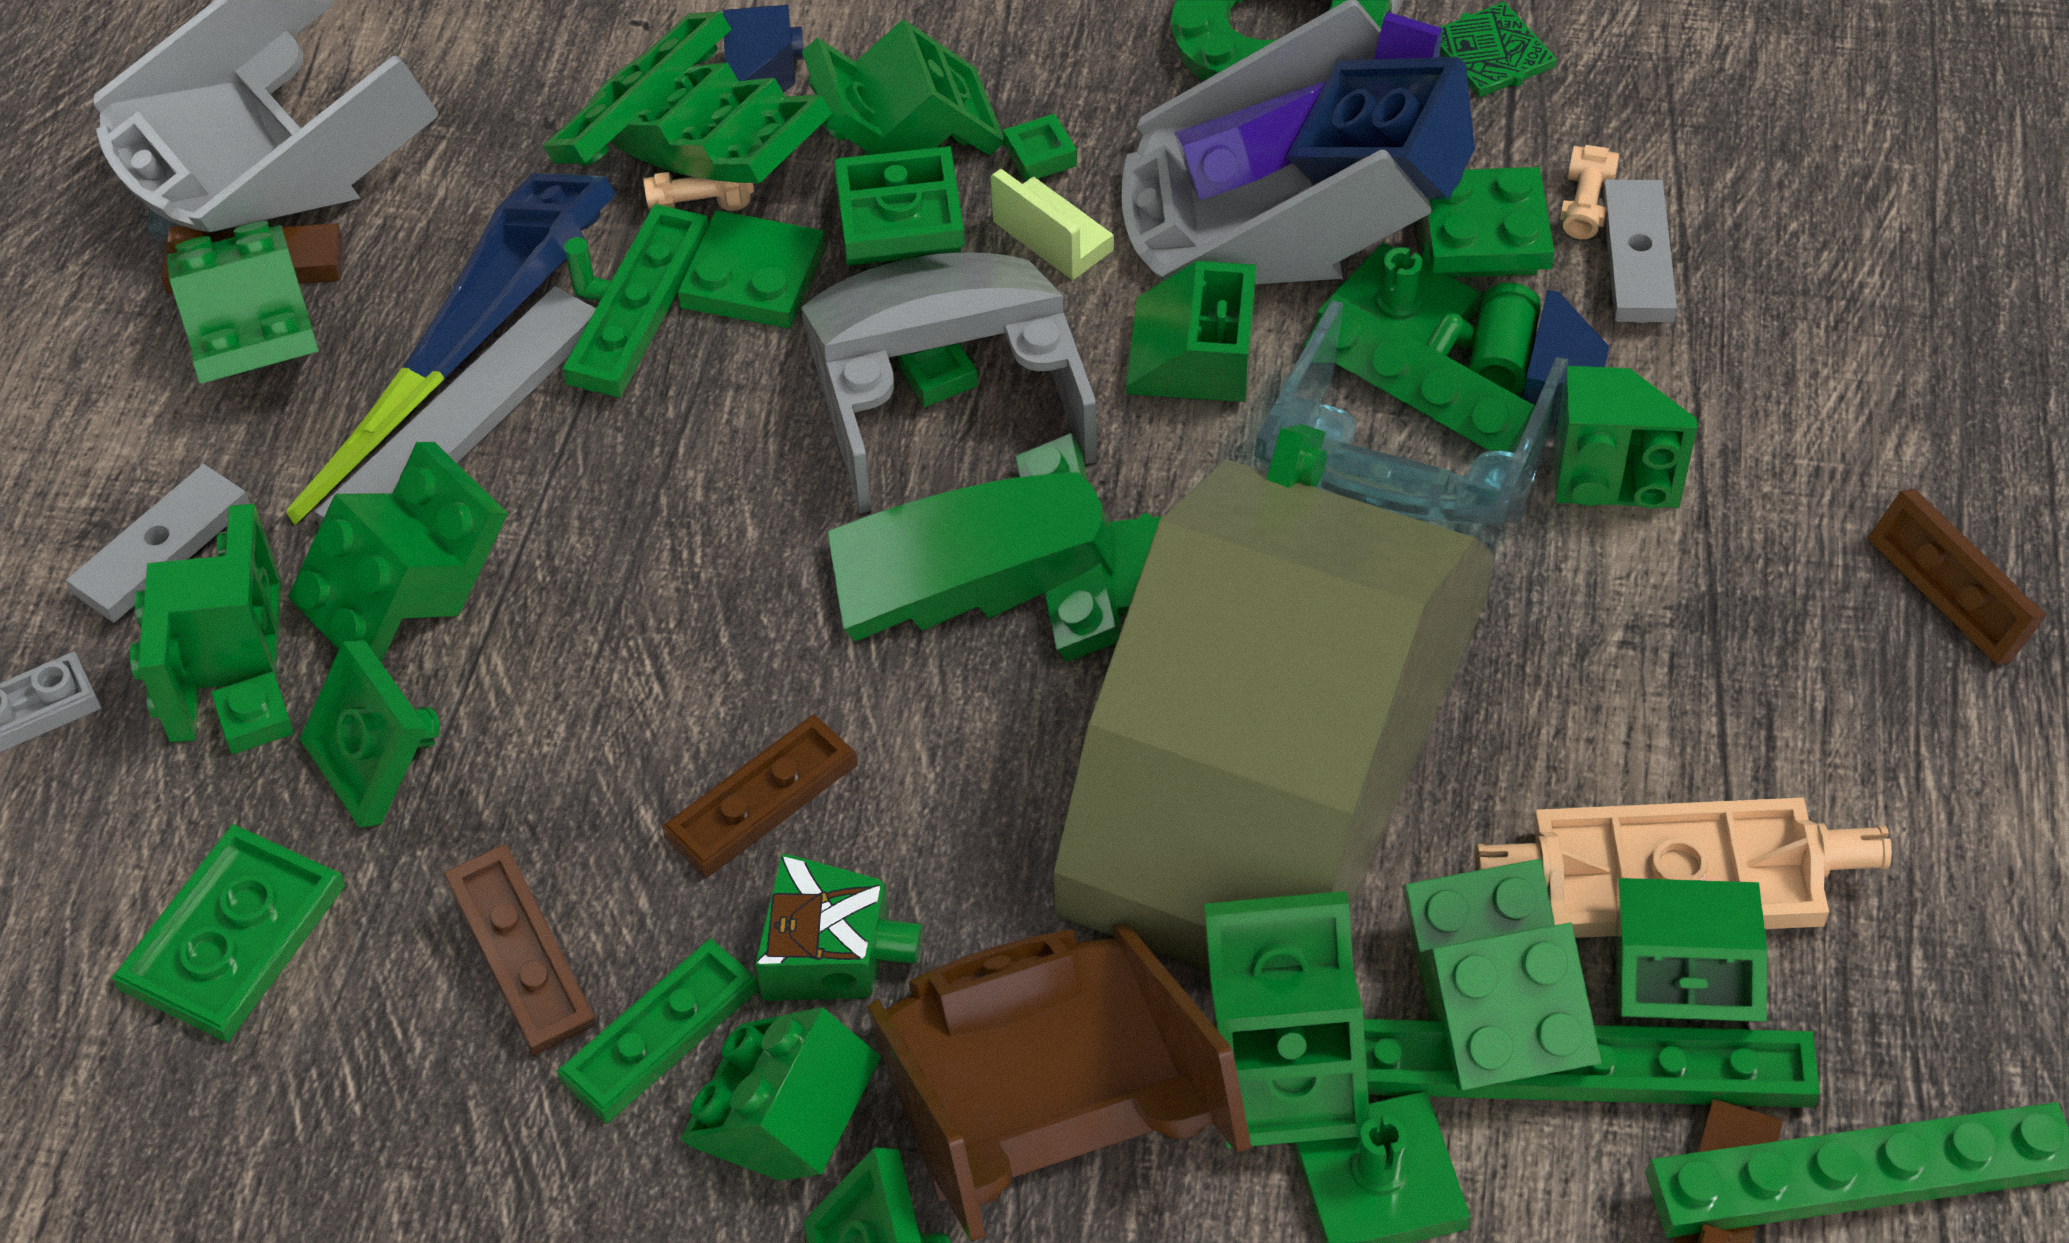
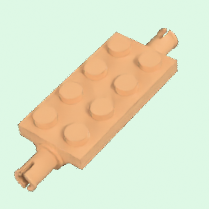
(1705, 841)

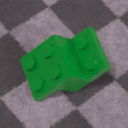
(902, 94)
(899, 205)
(1488, 226)
(240, 301)
(398, 552)
(207, 622)
(1501, 974)
(1290, 1014)

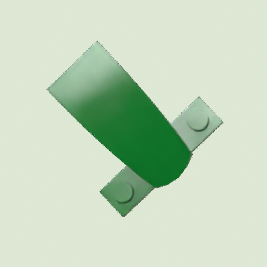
(690, 116)
(989, 552)

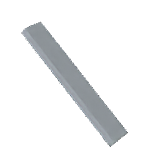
(482, 392)

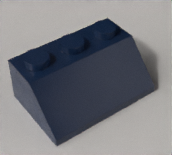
(1395, 105)

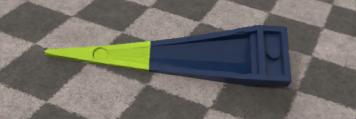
(508, 264)

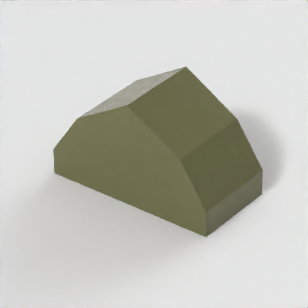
(1261, 705)

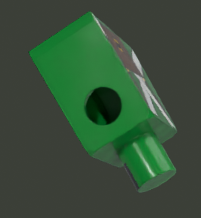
(829, 934)

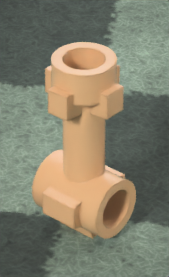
(1590, 168)
(667, 192)

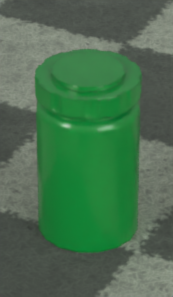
(1506, 335)

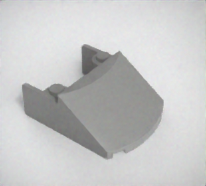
(213, 147)
(1284, 219)
(928, 306)

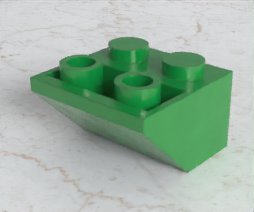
(1195, 334)
(1620, 441)
(1690, 950)
(782, 1094)

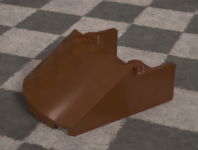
(1050, 1058)

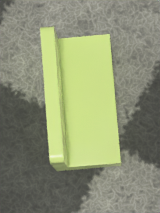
(1048, 224)

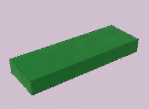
(657, 1030)

